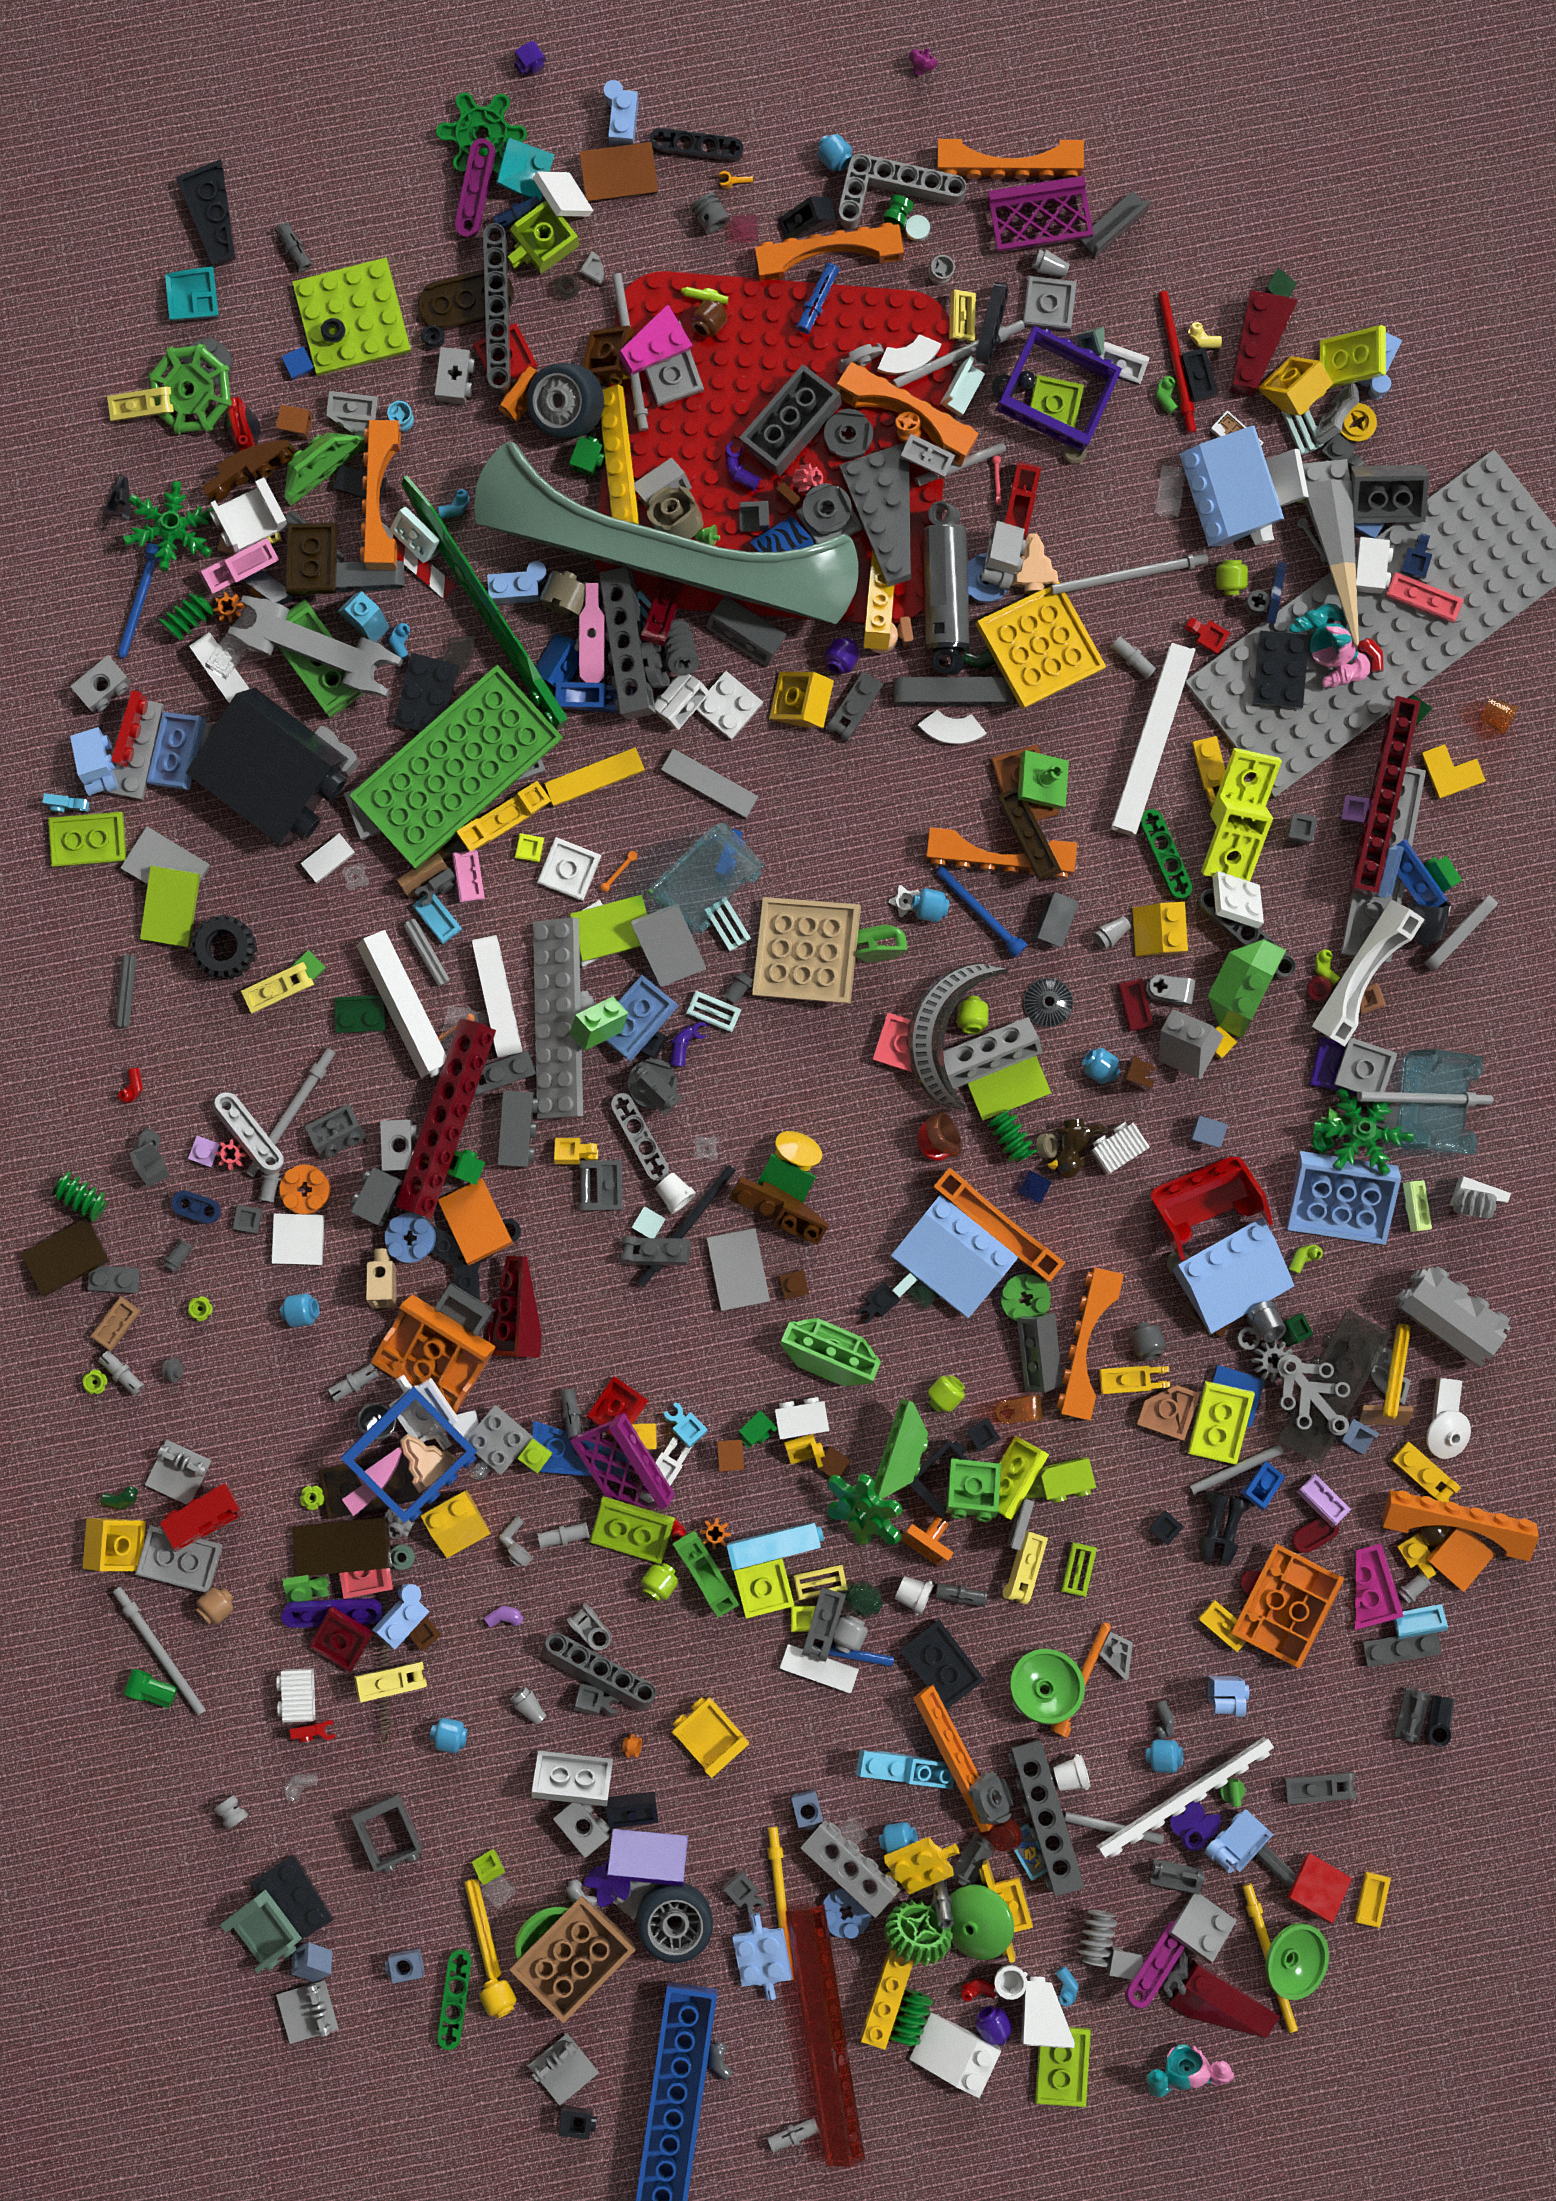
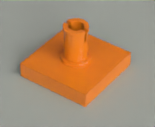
(927, 1542)

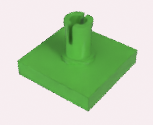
(1043, 780)

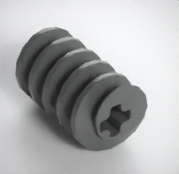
(680, 649)

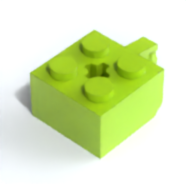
(540, 251)
(1063, 1479)

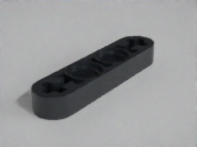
(697, 141)
(992, 323)

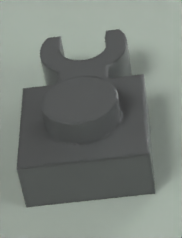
(1390, 1119)
(591, 1701)
(743, 1891)
(1176, 1975)

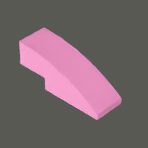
(238, 566)
(380, 1474)

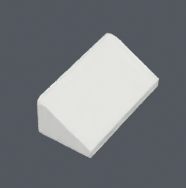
(1132, 363)
(1446, 1396)

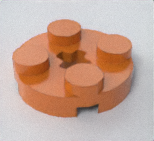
(315, 1199)

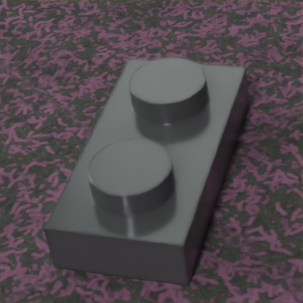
(115, 1279)

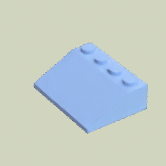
(1231, 486)
(1345, 1202)
(954, 1256)
(1234, 1275)

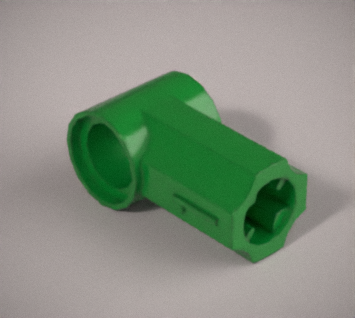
(144, 1687)

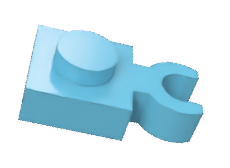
(59, 803)
(687, 1428)

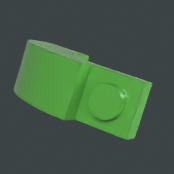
(706, 1573)

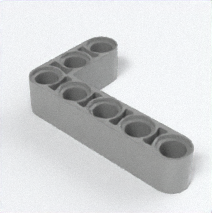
(894, 183)

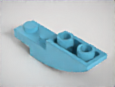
(904, 1768)

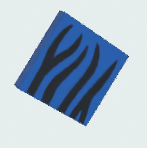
(783, 537)

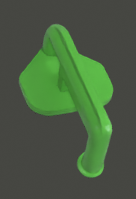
(880, 952)

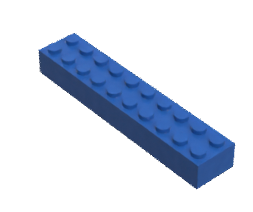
(677, 2093)

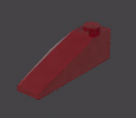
(516, 1319)
(1221, 2003)

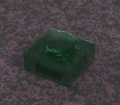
(923, 1294)

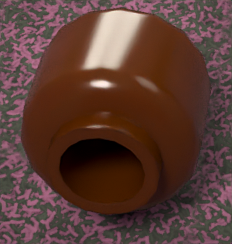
(709, 318)

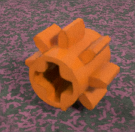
(228, 601)
(710, 1537)

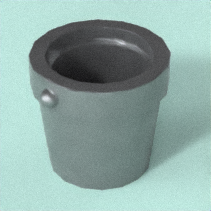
(1266, 1321)

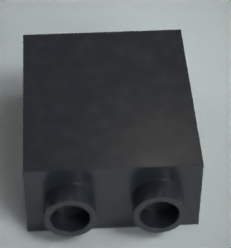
(269, 767)

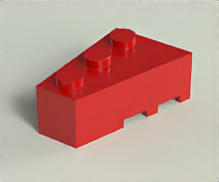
(201, 1517)

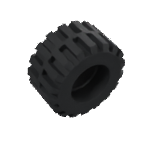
(205, 936)

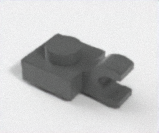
(1340, 449)
(440, 883)

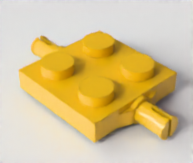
(920, 1864)

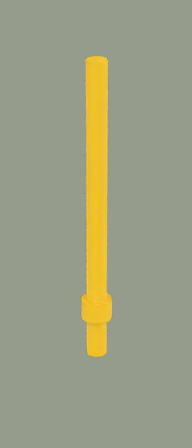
(775, 1853)
(1255, 1910)

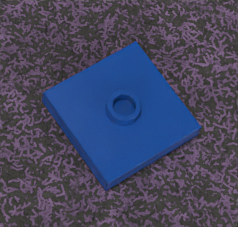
(1243, 1381)

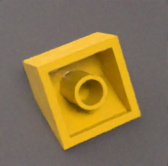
(1296, 385)
(801, 699)
(1160, 929)
(455, 1524)
(113, 1544)

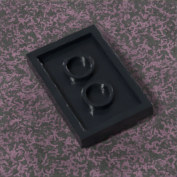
(1281, 669)
(425, 691)
(942, 1663)
(295, 1896)

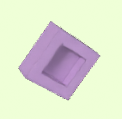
(204, 1151)

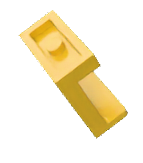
(709, 1735)

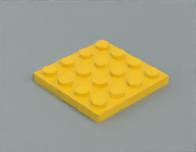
(1040, 646)

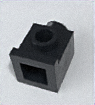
(569, 2128)

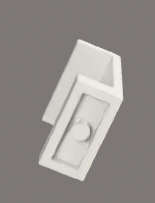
(249, 517)

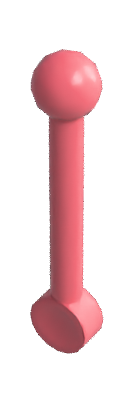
(996, 461)

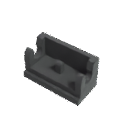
(1055, 920)

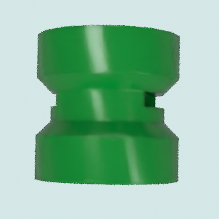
(898, 210)

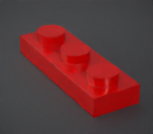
(129, 729)

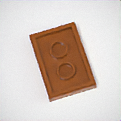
(618, 171)
(1006, 771)

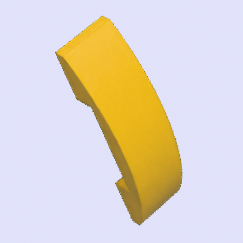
(503, 817)

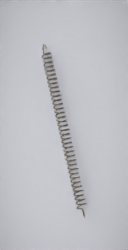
(383, 1660)

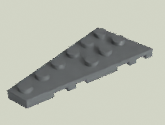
(882, 500)

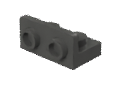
(335, 1132)

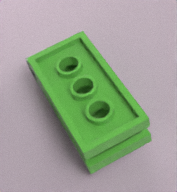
(317, 678)

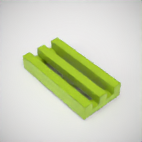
(1083, 1548)

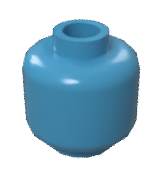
(834, 152)
(930, 905)
(1101, 1066)
(299, 1310)
(449, 1735)
(1164, 1756)
(897, 1836)

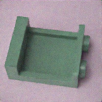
(264, 1930)

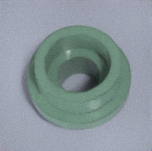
(410, 1557)

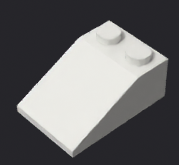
(955, 2055)

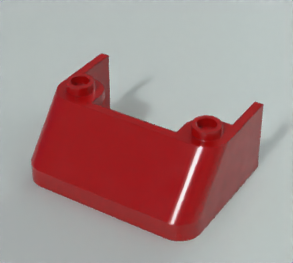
(1205, 1195)

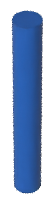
(862, 1656)

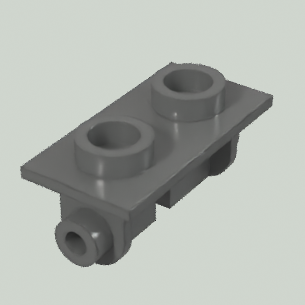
(655, 1089)
(1412, 1715)
(971, 1860)
(1177, 1876)

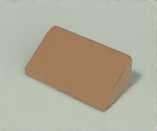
(422, 875)
(1374, 1415)

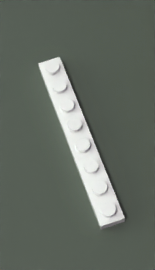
(1194, 1792)

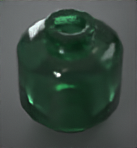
(864, 1599)

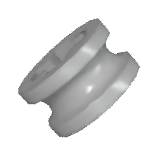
(1245, 1345)

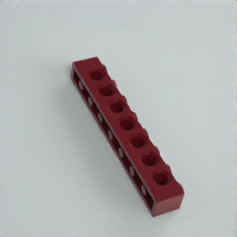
(1384, 796)
(445, 1118)

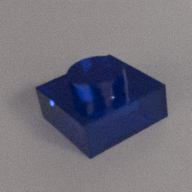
(1035, 1187)

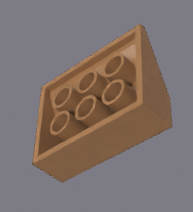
(573, 1958)

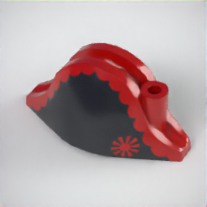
(241, 425)

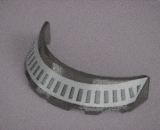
(929, 1025)

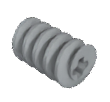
(1098, 1939)

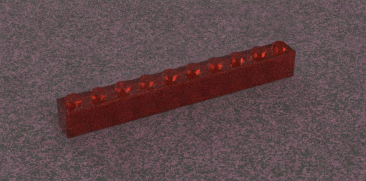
(825, 2035)

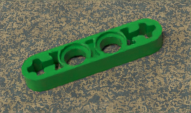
(1168, 853)
(452, 1998)

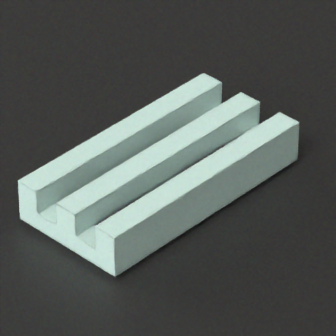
(1313, 429)
(738, 942)
(694, 1003)

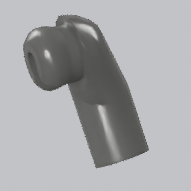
(1167, 1718)

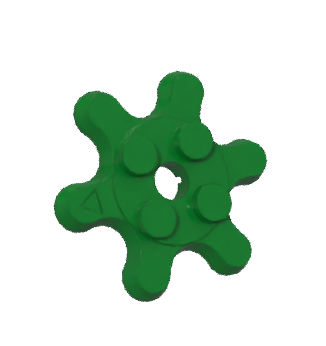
(475, 118)
(864, 1498)

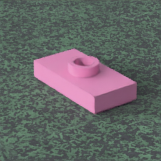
(468, 876)

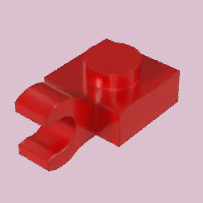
(1210, 636)
(306, 1732)

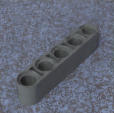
(356, 577)
(952, 691)
(1234, 932)
(611, 1671)

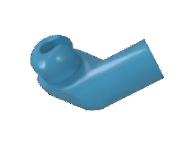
(398, 640)
(1069, 1987)

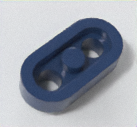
(197, 1207)

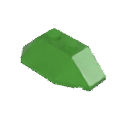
(319, 462)
(1243, 984)
(830, 1352)
(902, 1451)

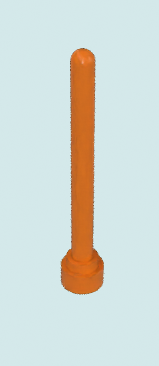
(1064, 1727)

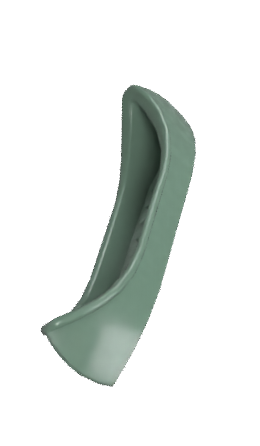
(802, 581)

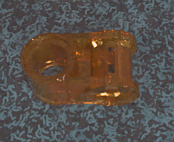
(1023, 1409)

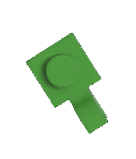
(302, 1588)

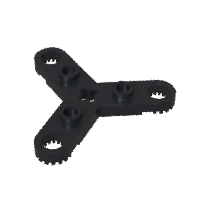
(465, 1276)

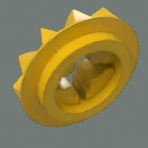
(1368, 425)

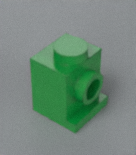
(756, 1430)

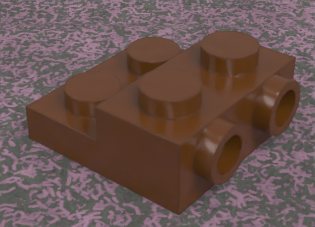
(602, 354)

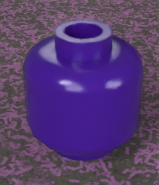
(841, 656)
(993, 2025)

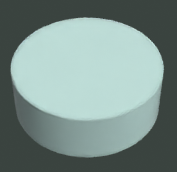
(917, 228)

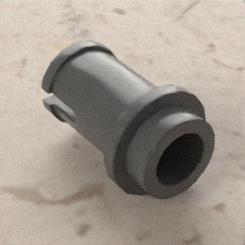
(738, 987)
(178, 1255)

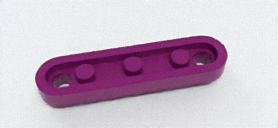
(475, 188)
(1154, 1969)

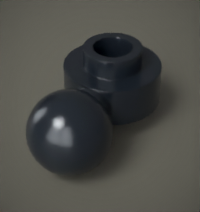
(1025, 382)

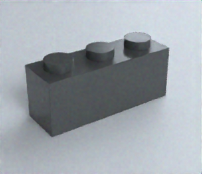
(517, 1129)

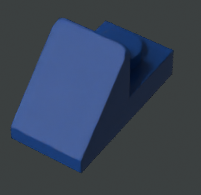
(1263, 1485)

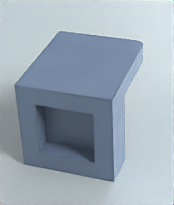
(1208, 1132)
(1358, 1436)
(311, 1962)

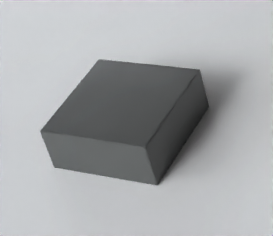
(247, 1219)

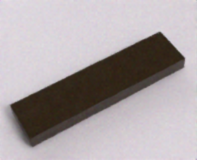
(1029, 835)

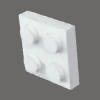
(729, 705)
(1237, 899)

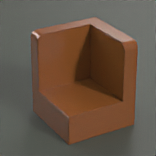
(294, 420)
(730, 1455)

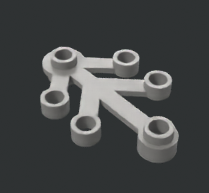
(1310, 1391)

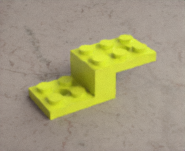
(1241, 814)

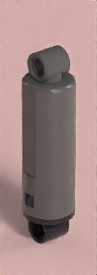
(946, 588)

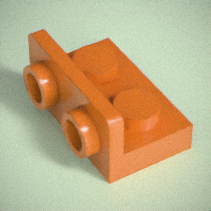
(515, 401)

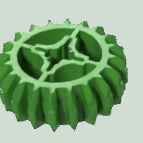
(902, 1930)

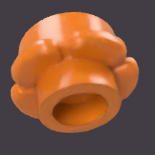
(632, 1746)

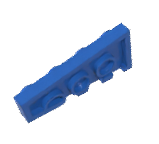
(565, 1457)

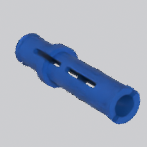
(806, 322)

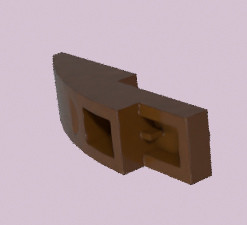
(255, 461)
(780, 1206)

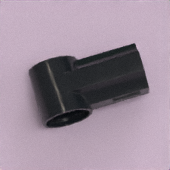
(1440, 1717)

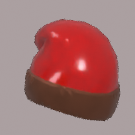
(939, 1137)

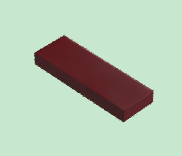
(662, 611)

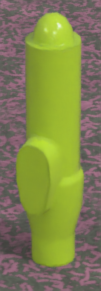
(706, 294)

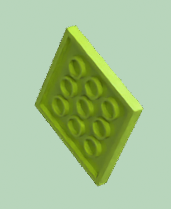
(367, 306)

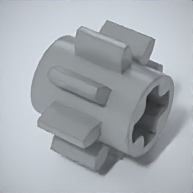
(396, 1526)

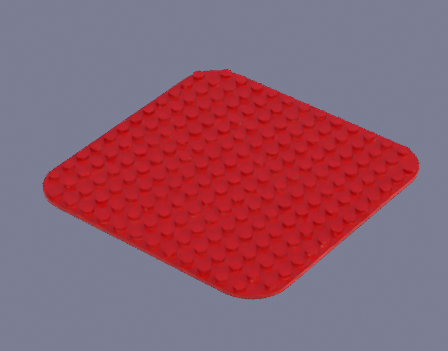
(740, 377)

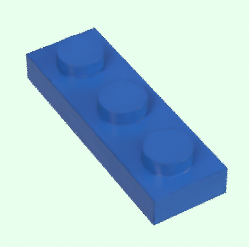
(1418, 879)

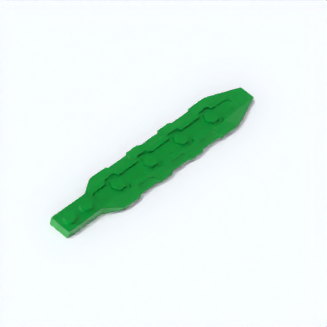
(486, 607)

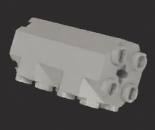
(1452, 1315)

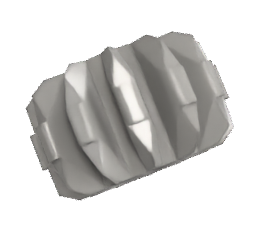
(1474, 1203)
(1263, 1359)

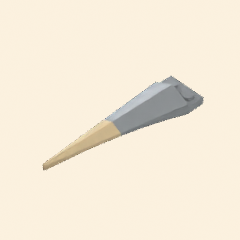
(1332, 514)

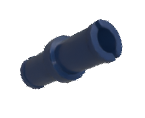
(516, 212)

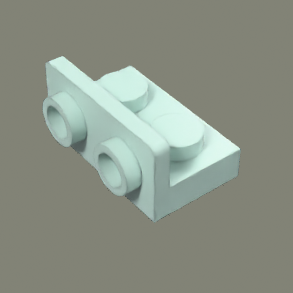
(415, 535)

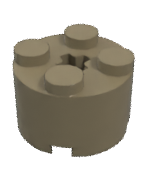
(675, 512)
(564, 594)

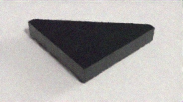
(118, 503)

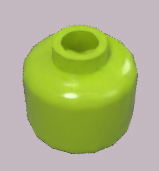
(1231, 576)
(972, 1015)
(946, 1393)
(659, 1582)

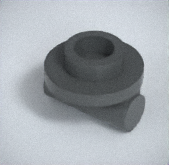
(147, 1136)

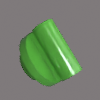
(1233, 1792)

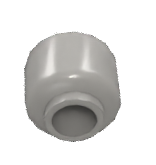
(850, 1634)

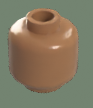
(214, 1605)

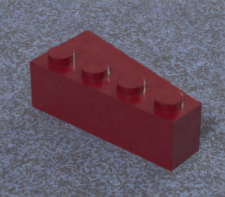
(1260, 333)

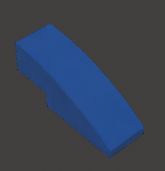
(587, 696)

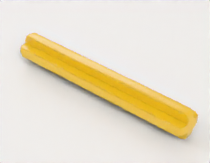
(1396, 1371)
(482, 1928)

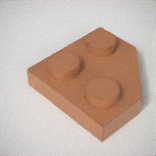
(1169, 1411)

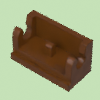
(1135, 1074)

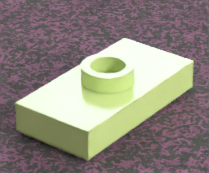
(1417, 1206)

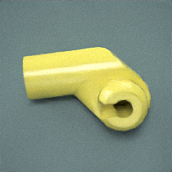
(1201, 339)

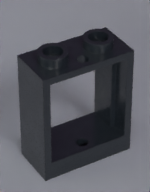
(958, 1450)

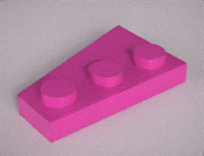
(655, 343)
(1375, 1590)

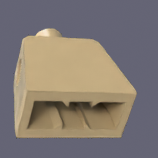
(383, 1290)

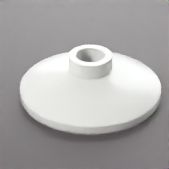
(1441, 1431)

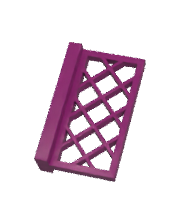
(1039, 193)
(638, 1457)

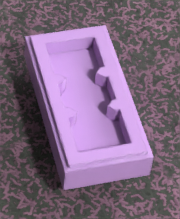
(1323, 1500)

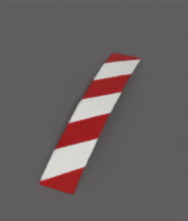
(424, 571)

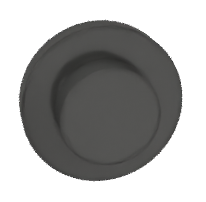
(172, 1370)

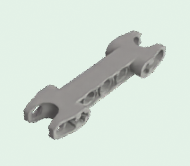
(274, 630)

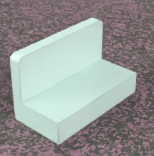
(962, 387)

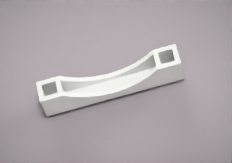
(1341, 1012)

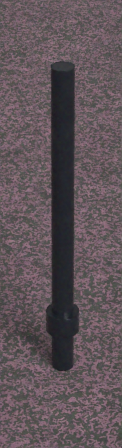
(691, 1219)

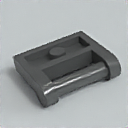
(608, 1185)

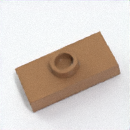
(116, 1323)

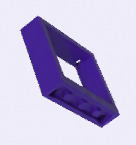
(1043, 423)

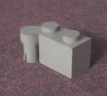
(1003, 555)

